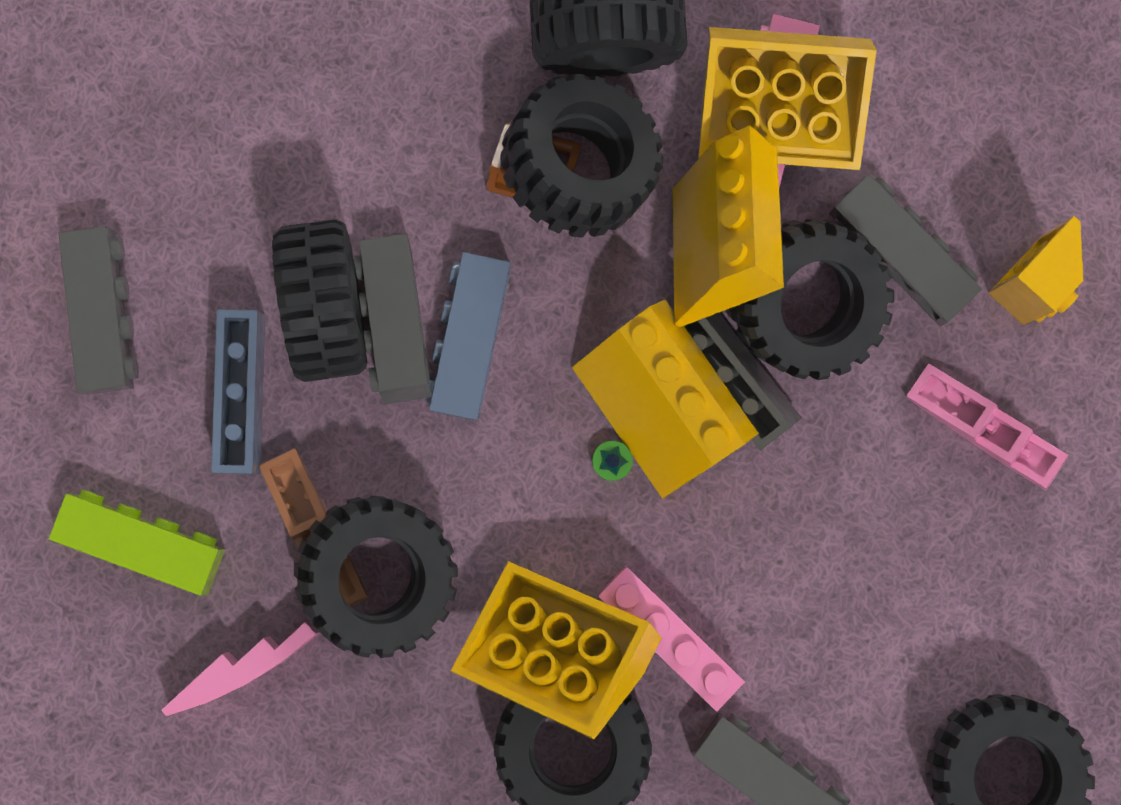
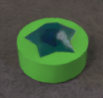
(612, 460)

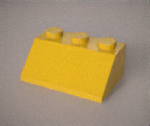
(1044, 276)

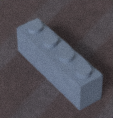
(469, 337)
(238, 392)

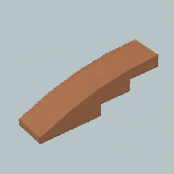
(300, 507)

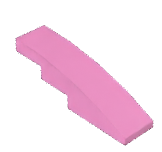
(987, 426)
(229, 674)

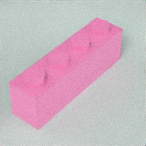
(679, 644)

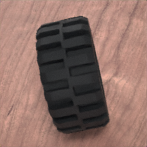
(607, 35)
(612, 124)
(319, 300)
(856, 319)
(416, 610)
(1002, 716)
(531, 786)

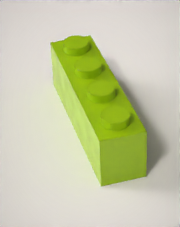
(137, 543)

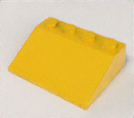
(793, 89)
(727, 227)
(664, 399)
(556, 650)

